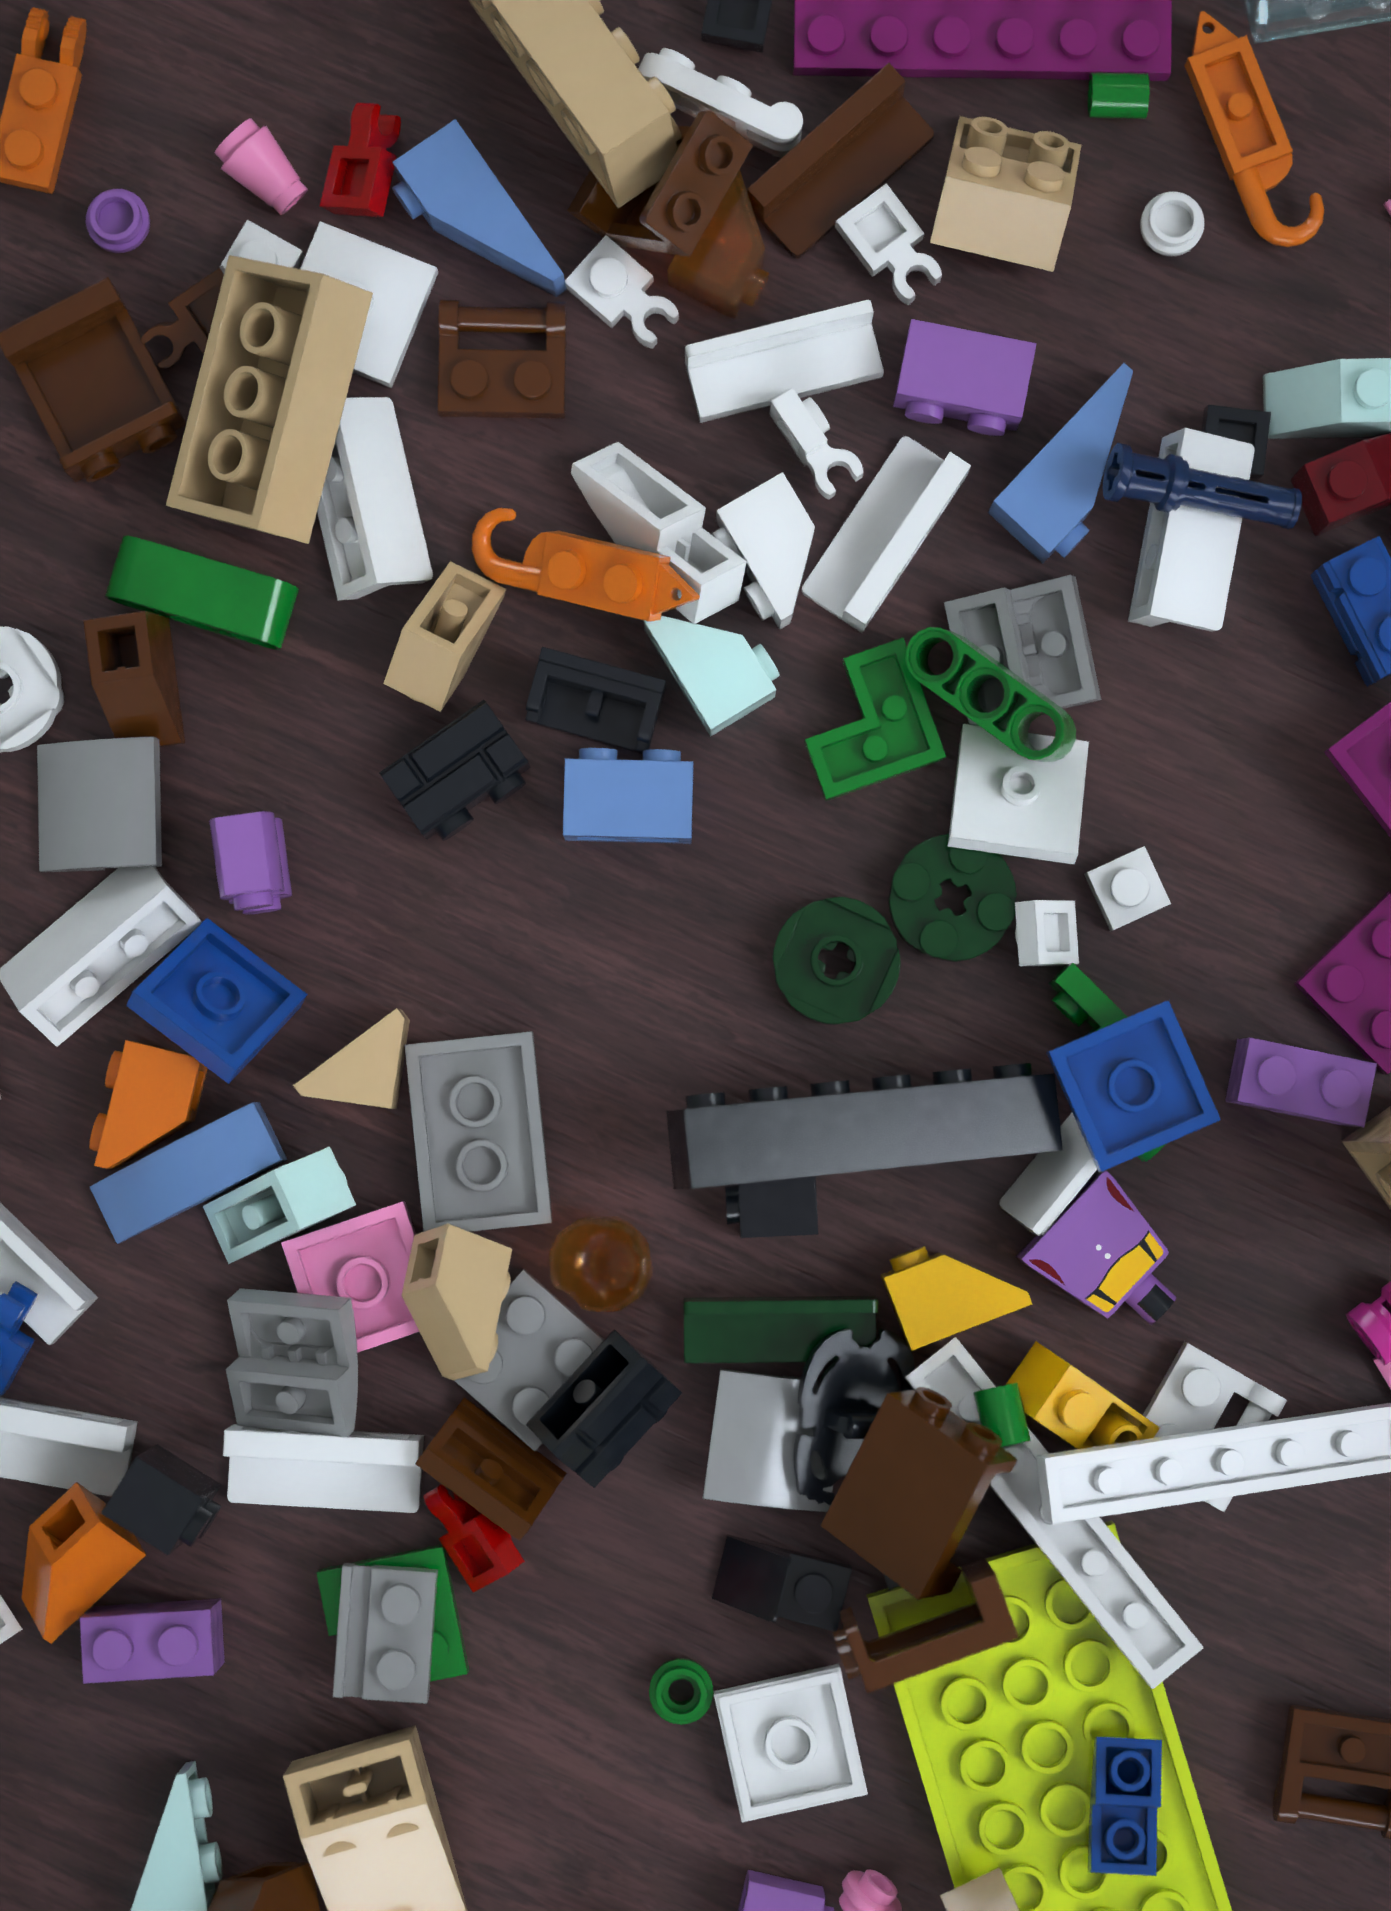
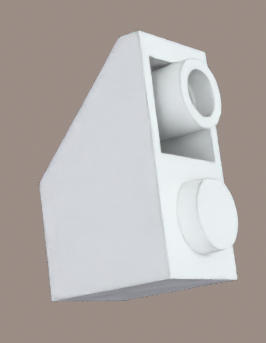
(775, 539)

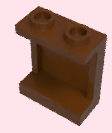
(680, 205)
(92, 381)
(916, 1490)
(932, 1641)

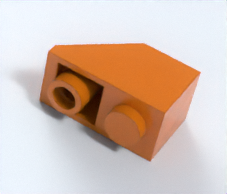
(150, 1100)
(73, 1560)

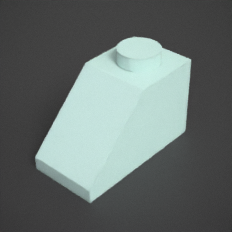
(1330, 399)
(714, 670)
(279, 1204)

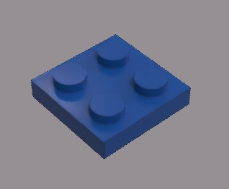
(216, 1000)
(1133, 1086)

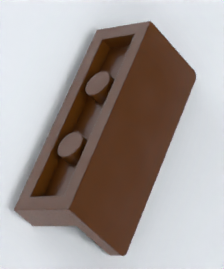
(839, 163)

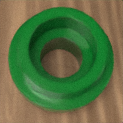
(681, 1711)

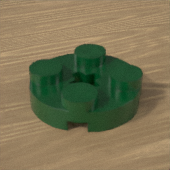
(939, 932)
(870, 947)

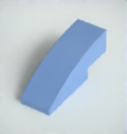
(188, 1172)

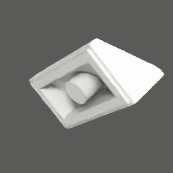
(1050, 1182)

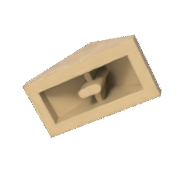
(366, 1069)

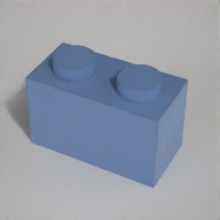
(628, 798)

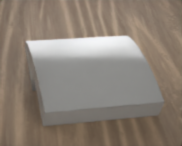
(1034, 634)
(99, 804)
(294, 1362)
(755, 1443)

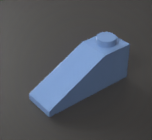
(468, 205)
(1062, 481)

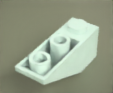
(181, 1860)

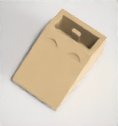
(374, 1827)

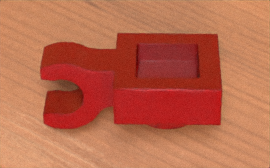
(363, 170)
(473, 1542)

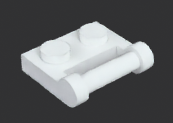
(1197, 1394)

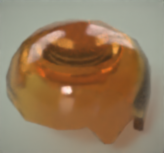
(601, 1263)

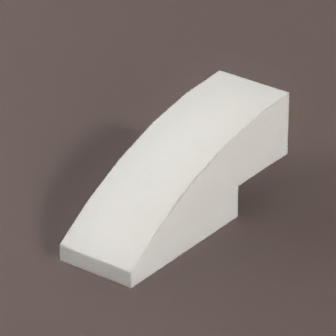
(657, 516)

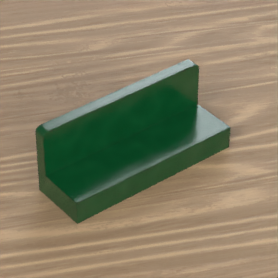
(771, 1326)

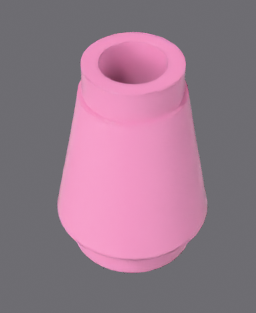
(261, 166)

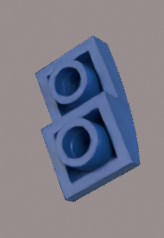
(1124, 1806)

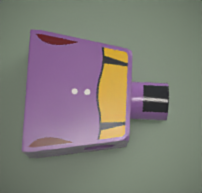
(1102, 1252)

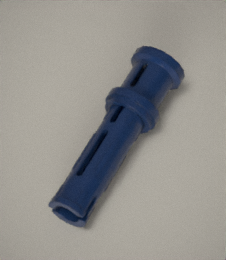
(1172, 484)

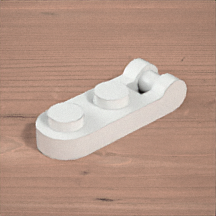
(766, 127)

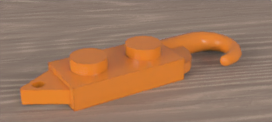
(1246, 128)
(585, 571)

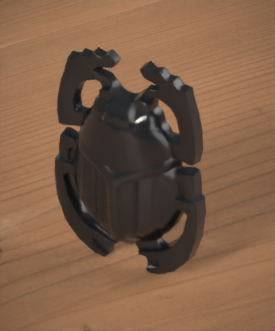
(843, 1403)

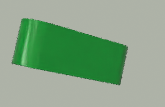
(202, 592)
(961, 685)

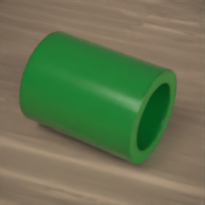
(1118, 95)
(1003, 1413)

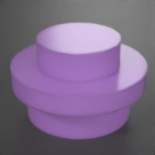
(117, 220)

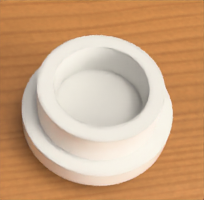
(1172, 223)

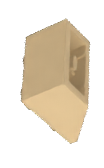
(1007, 193)

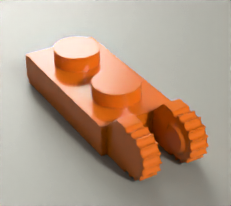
(40, 105)

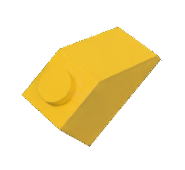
(945, 1296)

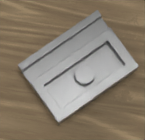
(385, 1633)

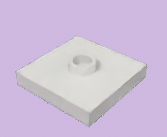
(398, 298)
(1017, 802)
(790, 1742)

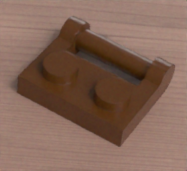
(502, 380)
(1334, 1749)

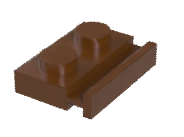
(491, 1469)

